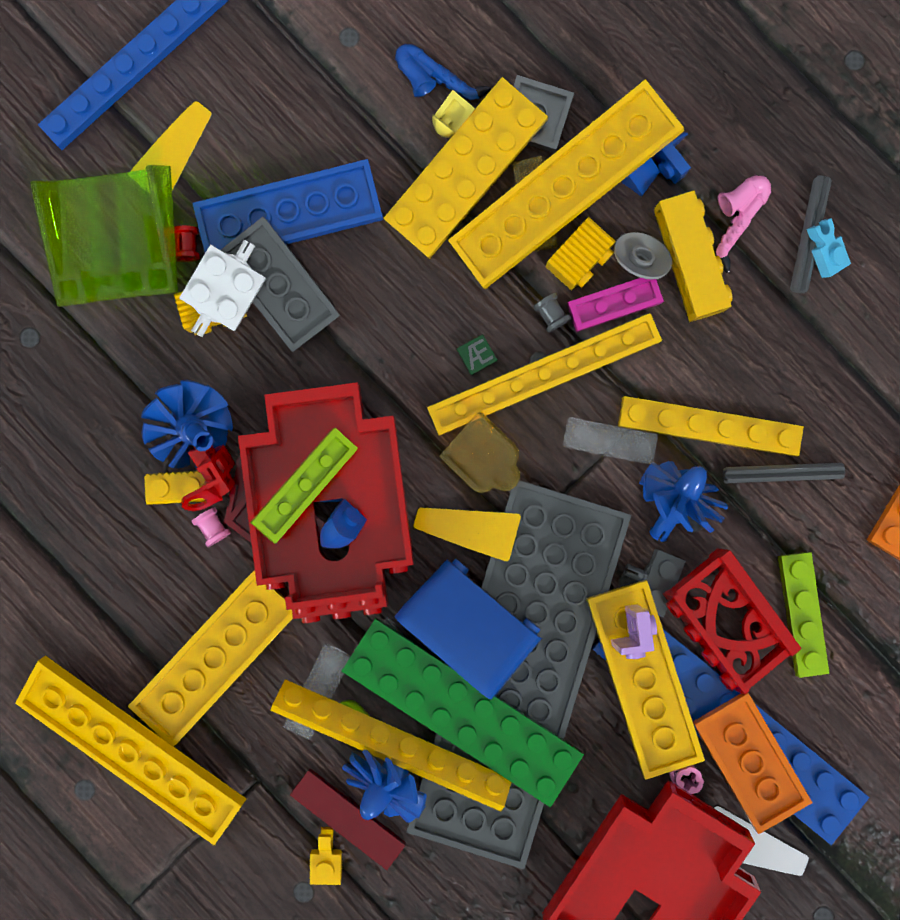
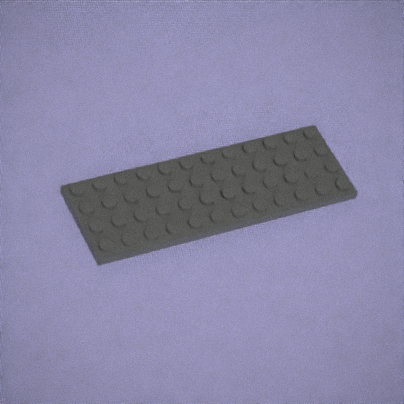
(558, 560)

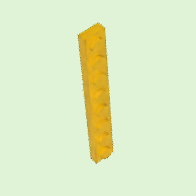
(545, 374)
(390, 742)

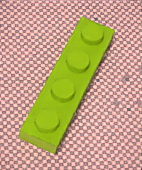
(304, 485)
(803, 613)

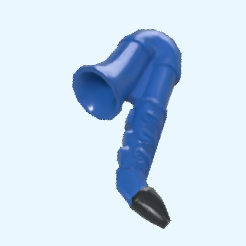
(420, 67)

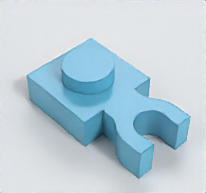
(830, 250)

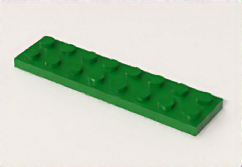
(461, 714)

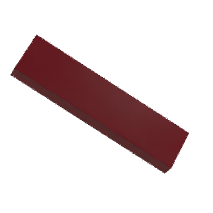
(345, 818)

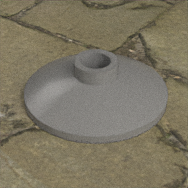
(643, 255)

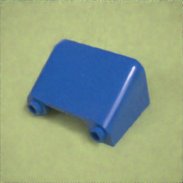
(468, 628)

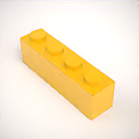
(693, 256)

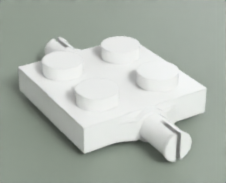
(222, 288)

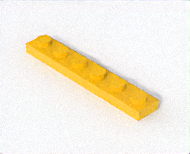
(710, 426)

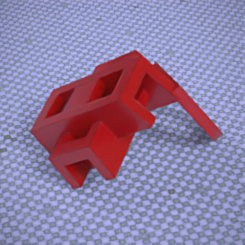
(215, 468)

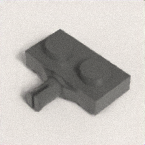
(661, 575)

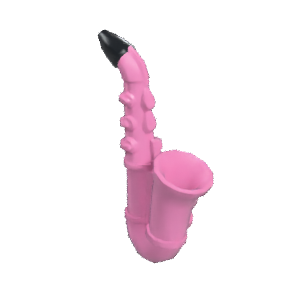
(747, 201)

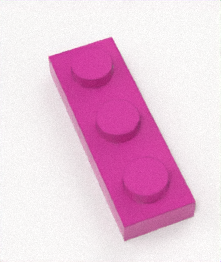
(614, 303)

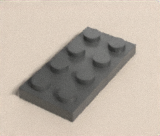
(289, 294)

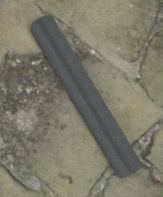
(814, 214)
(792, 472)

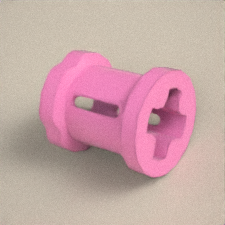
(211, 527)
(688, 784)

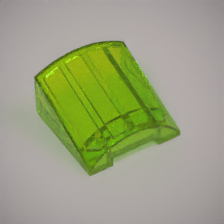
(108, 235)

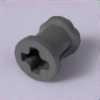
(552, 312)

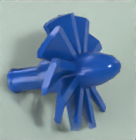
(196, 419)
(678, 496)
(386, 787)

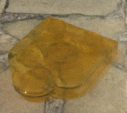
(483, 456)

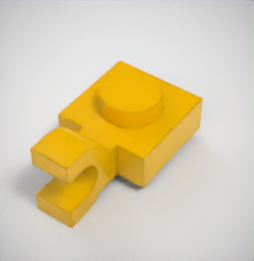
(325, 861)

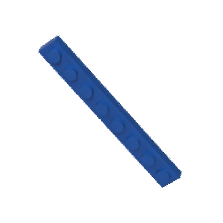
(126, 69)

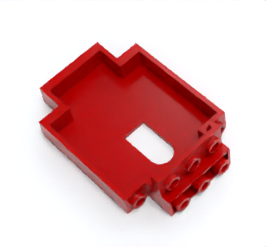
(367, 481)
(672, 853)

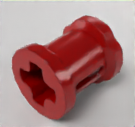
(186, 243)

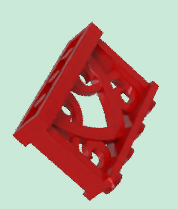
(771, 630)

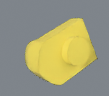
(451, 115)

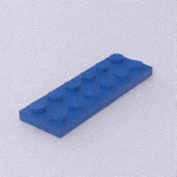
(294, 207)

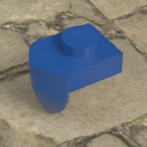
(671, 162)
(342, 526)

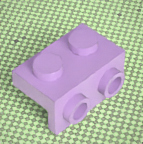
(640, 630)

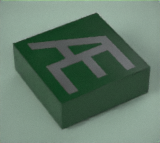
(476, 355)

